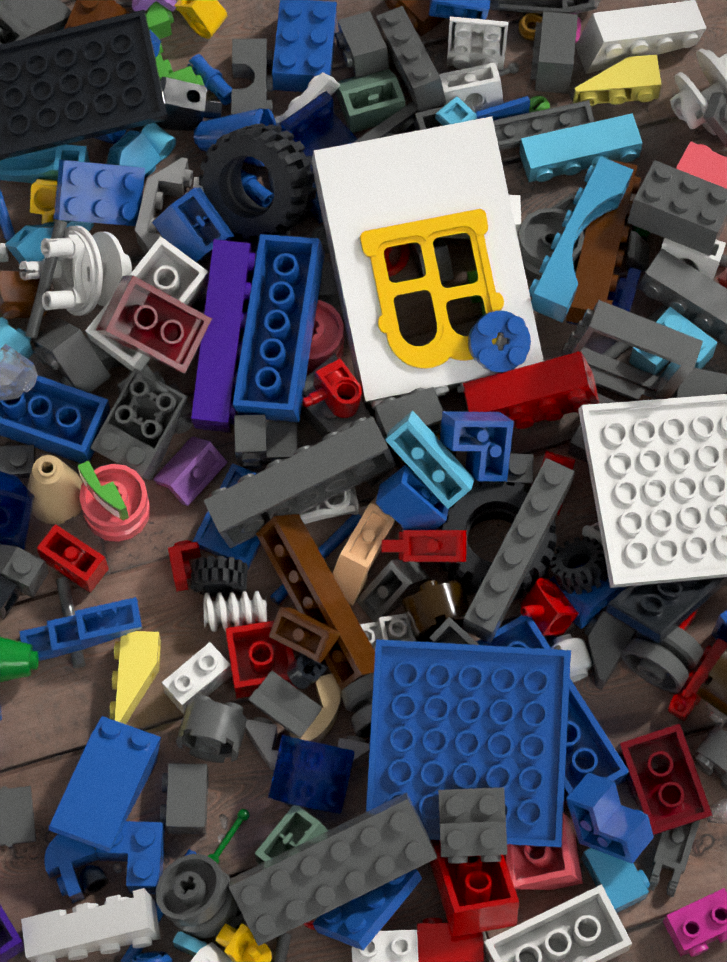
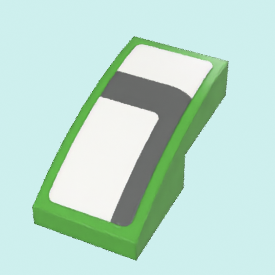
(106, 495)

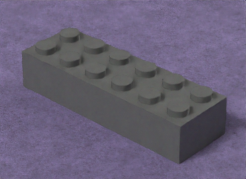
(300, 481)
(332, 869)

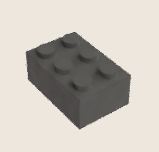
(680, 208)

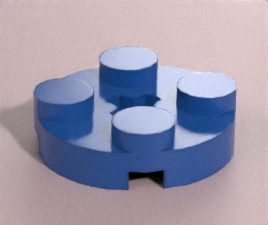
(511, 328)

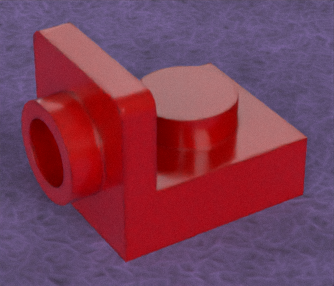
(181, 569)

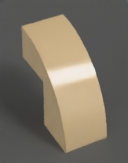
(330, 702)

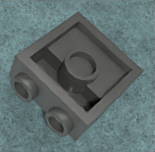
(472, 824)

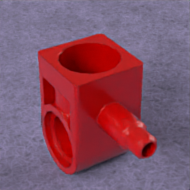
(331, 383)
(548, 608)

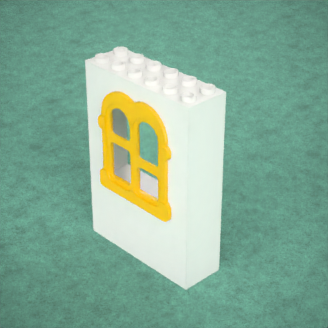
(408, 193)

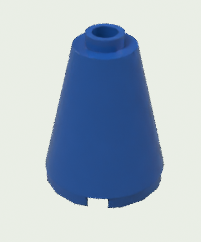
(211, 130)

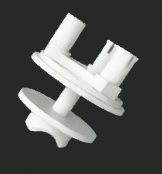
(689, 102)
(85, 270)

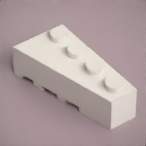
(638, 32)
(92, 928)

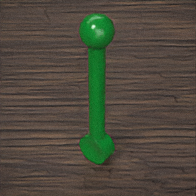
(242, 815)

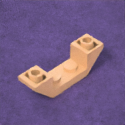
(362, 550)

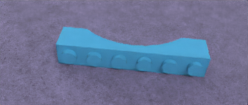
(130, 150)
(40, 164)
(602, 194)

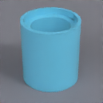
(159, 139)

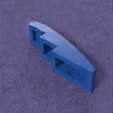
(84, 629)

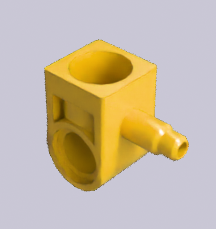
(202, 15)
(43, 199)

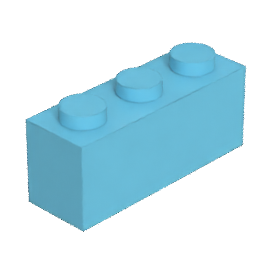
(430, 459)

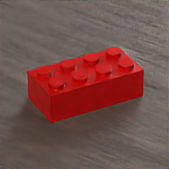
(535, 391)

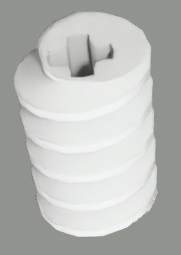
(234, 610)

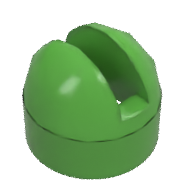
(544, 103)

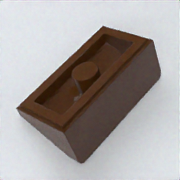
(303, 633)

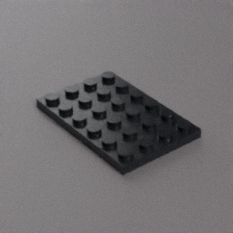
(78, 84)

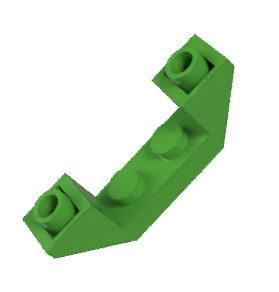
(159, 23)

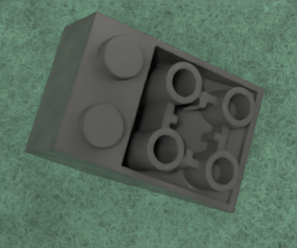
(30, 18)
(141, 424)

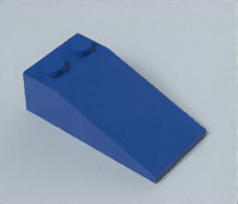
(106, 783)

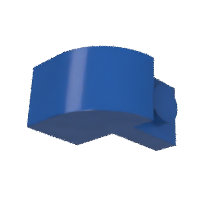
(62, 858)

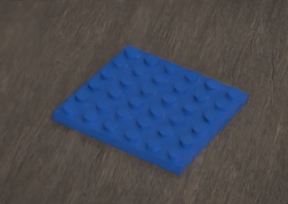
(472, 722)

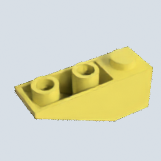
(629, 80)
(137, 669)

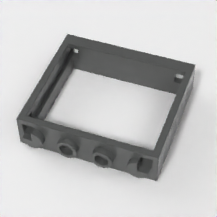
(639, 333)

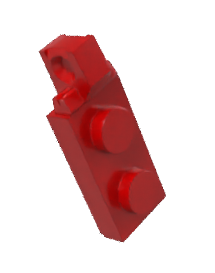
(429, 545)
(684, 702)

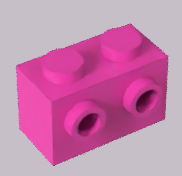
(699, 924)

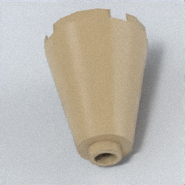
(55, 490)

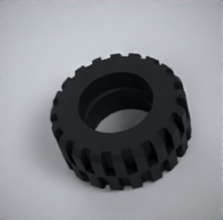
(289, 171)
(488, 503)

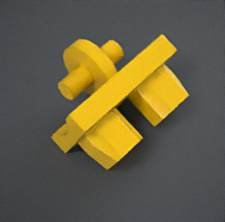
(241, 945)

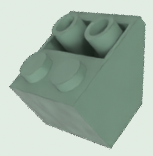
(369, 99)
(290, 832)

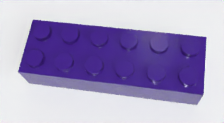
(222, 343)

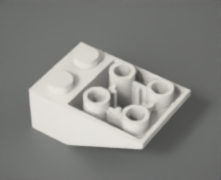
(476, 42)

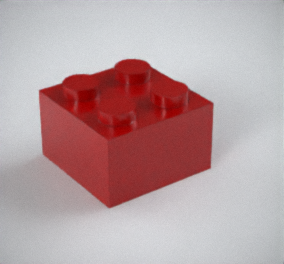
(255, 656)

